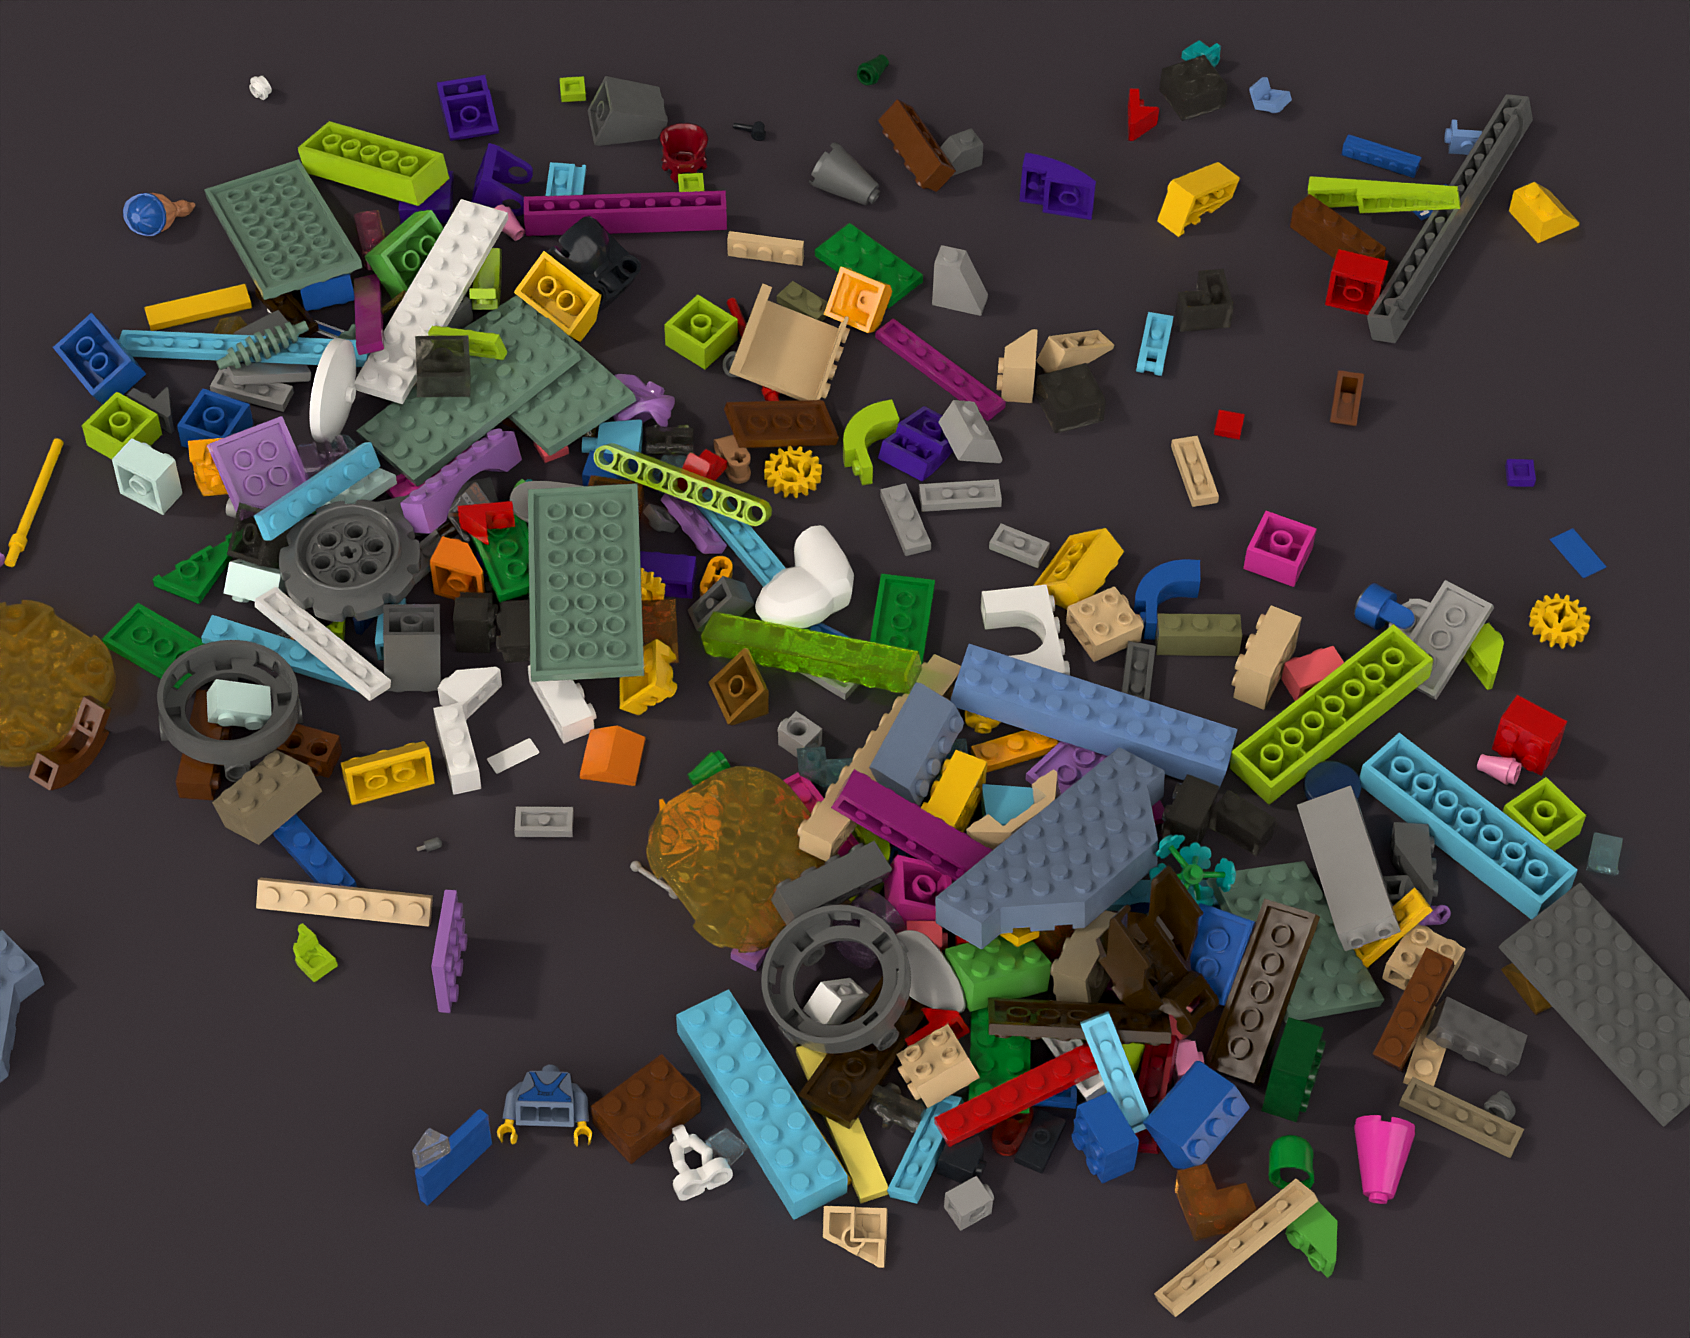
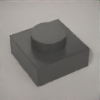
(660, 518)

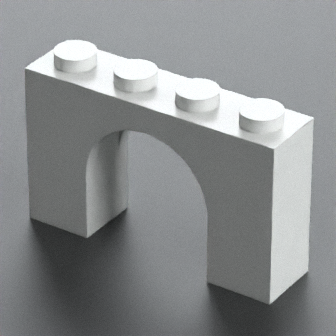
(1031, 609)

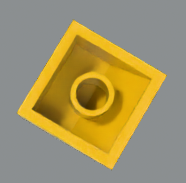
(1540, 212)

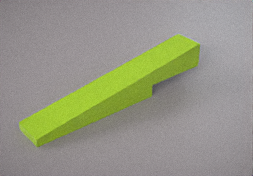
(1383, 195)

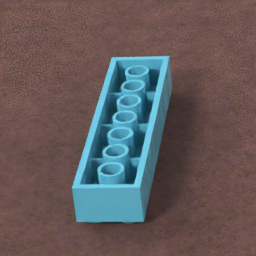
(1467, 826)
(762, 1104)

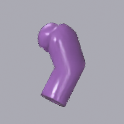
(1437, 917)

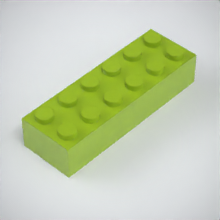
(374, 163)

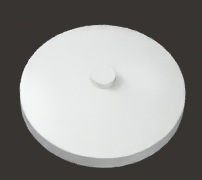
(333, 390)

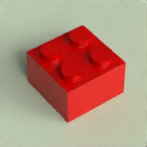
(1355, 282)
(1529, 735)

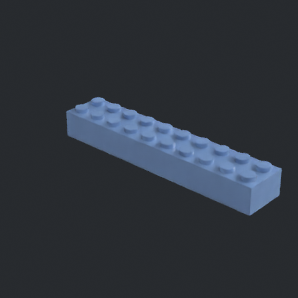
(1091, 715)

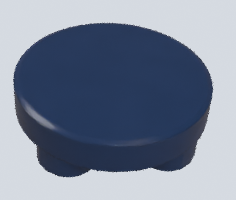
(1330, 777)

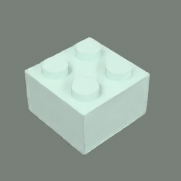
(147, 476)

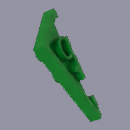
(198, 574)

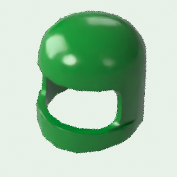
(1290, 1152)

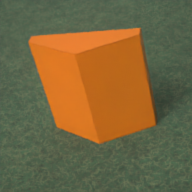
(613, 755)

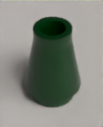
(871, 70)

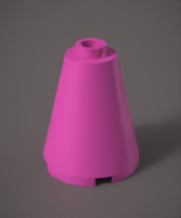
(1382, 1154)

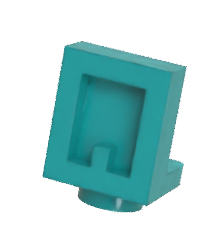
(1199, 49)

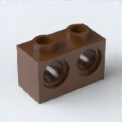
(309, 745)

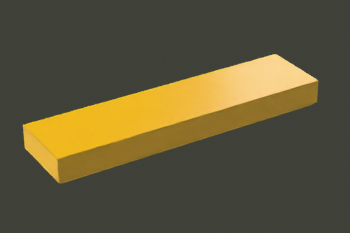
(198, 307)

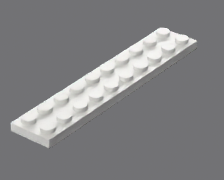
(431, 298)

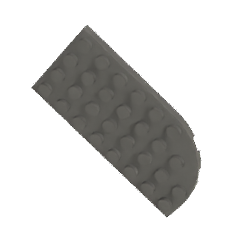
(1610, 997)

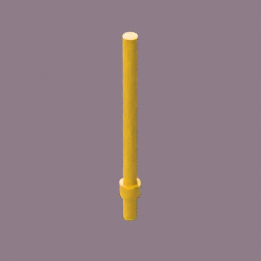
(18, 541)

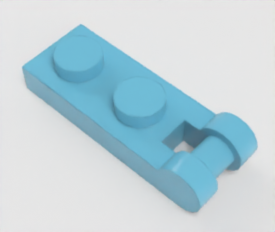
(1155, 343)

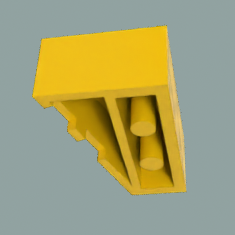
(1196, 194)

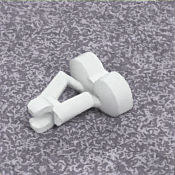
(694, 1181)

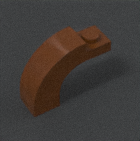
(77, 750)

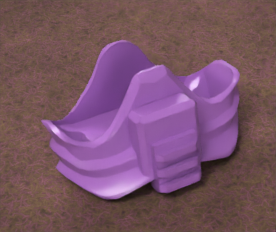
(649, 401)

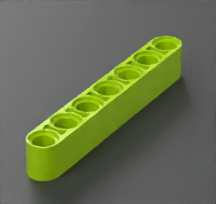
(670, 484)

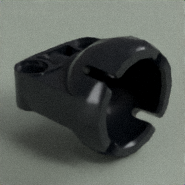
(597, 259)

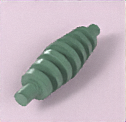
(262, 345)

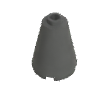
(844, 177)

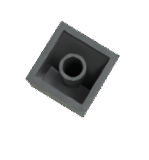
(626, 112)
(412, 646)

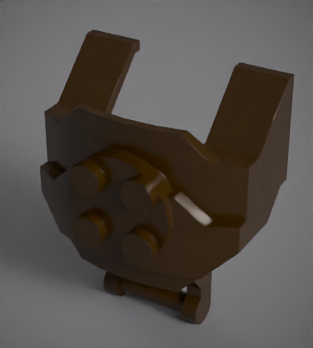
(1153, 951)

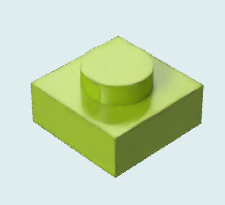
(572, 89)
(690, 182)

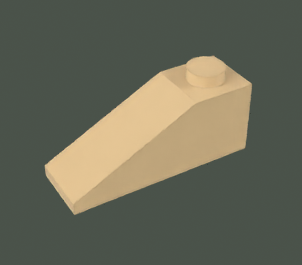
(1072, 350)

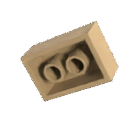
(1265, 656)

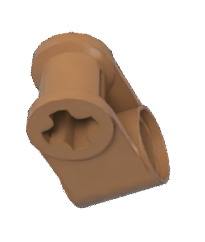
(736, 457)

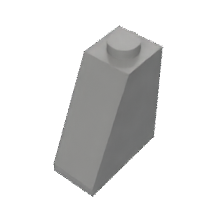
(957, 282)

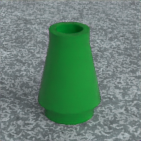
(708, 767)

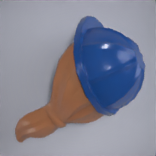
(153, 213)

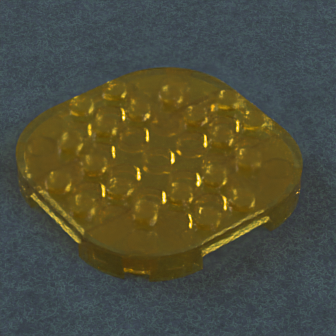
(44, 678)
(728, 851)

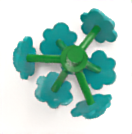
(1193, 861)

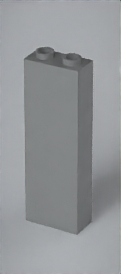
(1348, 869)

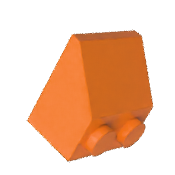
(455, 569)

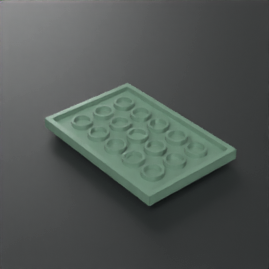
(1330, 977)

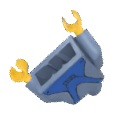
(546, 1100)

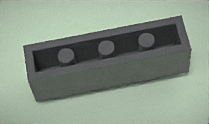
(832, 883)

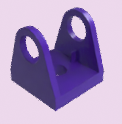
(494, 171)

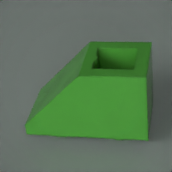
(1316, 1237)

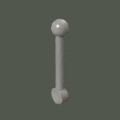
(636, 866)

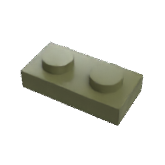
(802, 301)

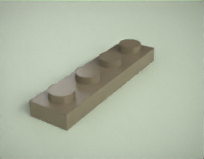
(1461, 1117)

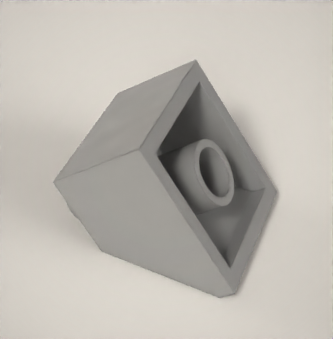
(969, 433)

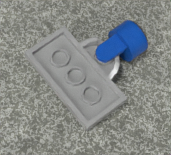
(1439, 628)

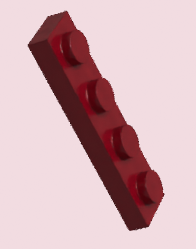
(1155, 1084)

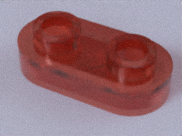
(1013, 1131)

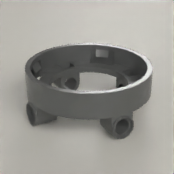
(227, 662)
(803, 943)

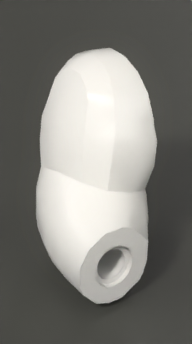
(811, 589)

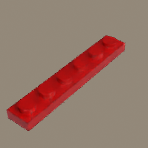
(1016, 1095)

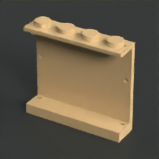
(788, 350)

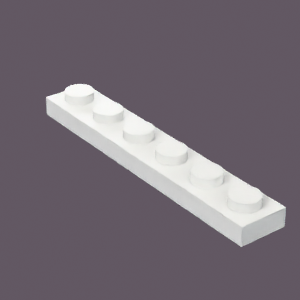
(322, 643)

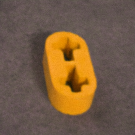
(710, 574)

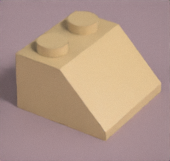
(1018, 369)

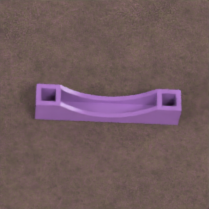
(431, 503)

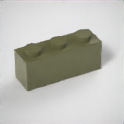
(1198, 634)

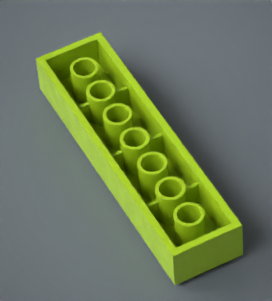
(1331, 714)

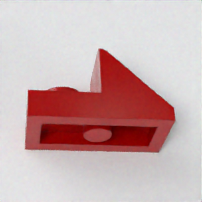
(1140, 117)
(706, 465)
(479, 518)
(937, 1019)

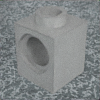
(797, 724)
(969, 1202)

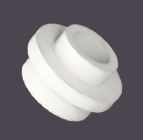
(260, 87)

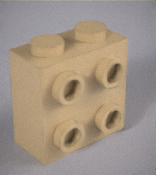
(1104, 623)
(1410, 950)
(936, 1066)

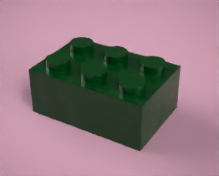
(1294, 1070)

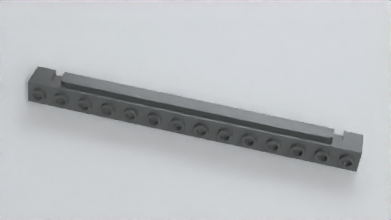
(1446, 226)

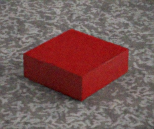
(1229, 424)

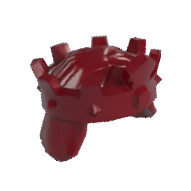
(683, 148)

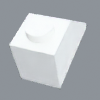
(470, 688)
(835, 1001)

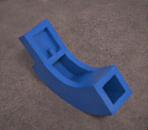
(1162, 583)

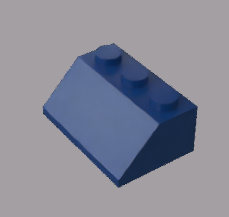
(1195, 1116)

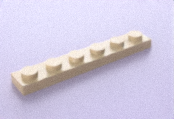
(344, 901)
(1235, 1247)

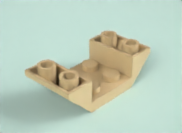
(991, 833)

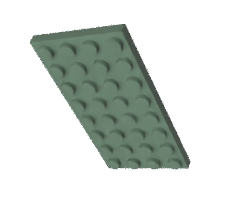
(282, 229)
(573, 401)
(434, 430)
(585, 583)

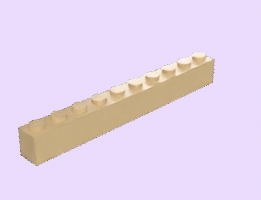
(828, 829)

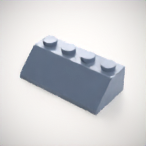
(917, 744)

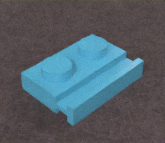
(565, 179)

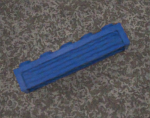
(1381, 156)

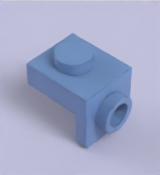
(1268, 99)
(1460, 140)

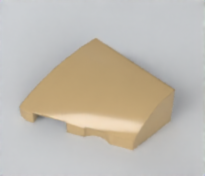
(858, 1231)

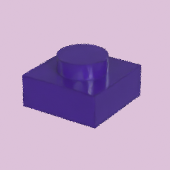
(1520, 472)

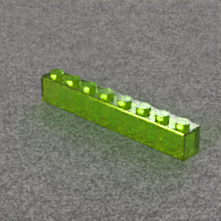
(813, 652)

